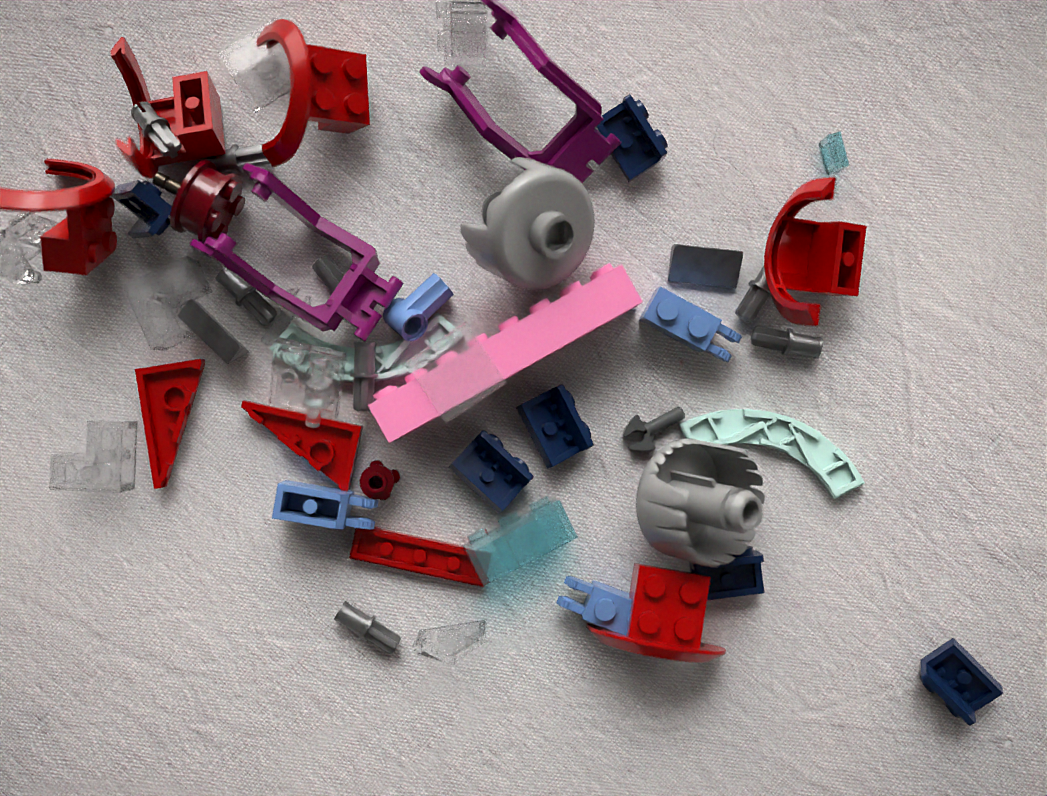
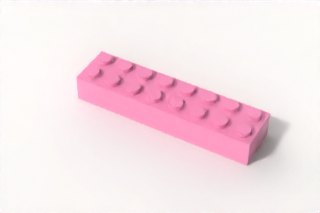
(519, 343)

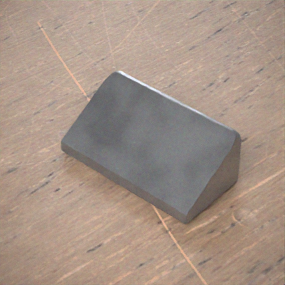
(704, 265)
(211, 332)

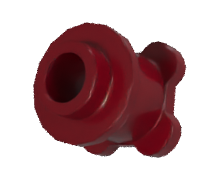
(388, 477)

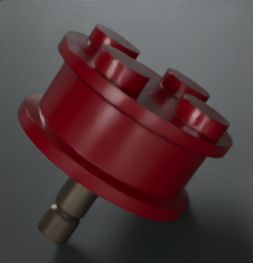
(203, 200)

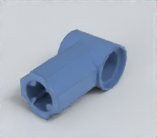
(410, 315)

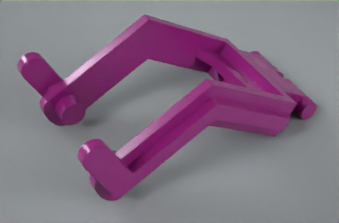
(573, 144)
(355, 294)

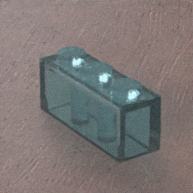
(519, 540)

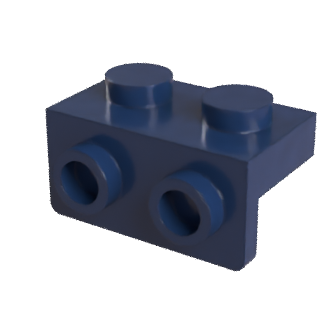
(640, 144)
(144, 202)
(555, 425)
(491, 471)
(736, 578)
(959, 680)

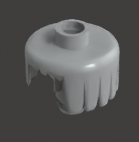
(533, 227)
(699, 501)

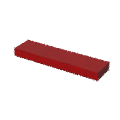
(413, 554)

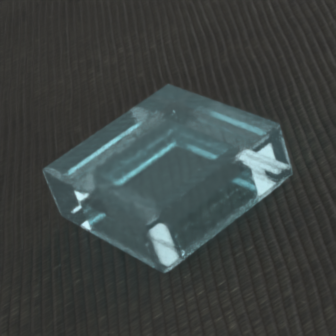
(833, 153)

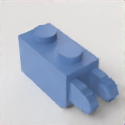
(687, 323)
(320, 506)
(602, 605)

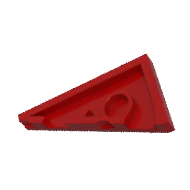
(165, 404)
(328, 448)

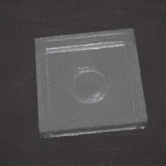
(456, 372)

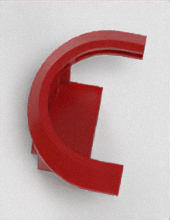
(324, 88)
(192, 115)
(86, 233)
(811, 255)
(664, 616)

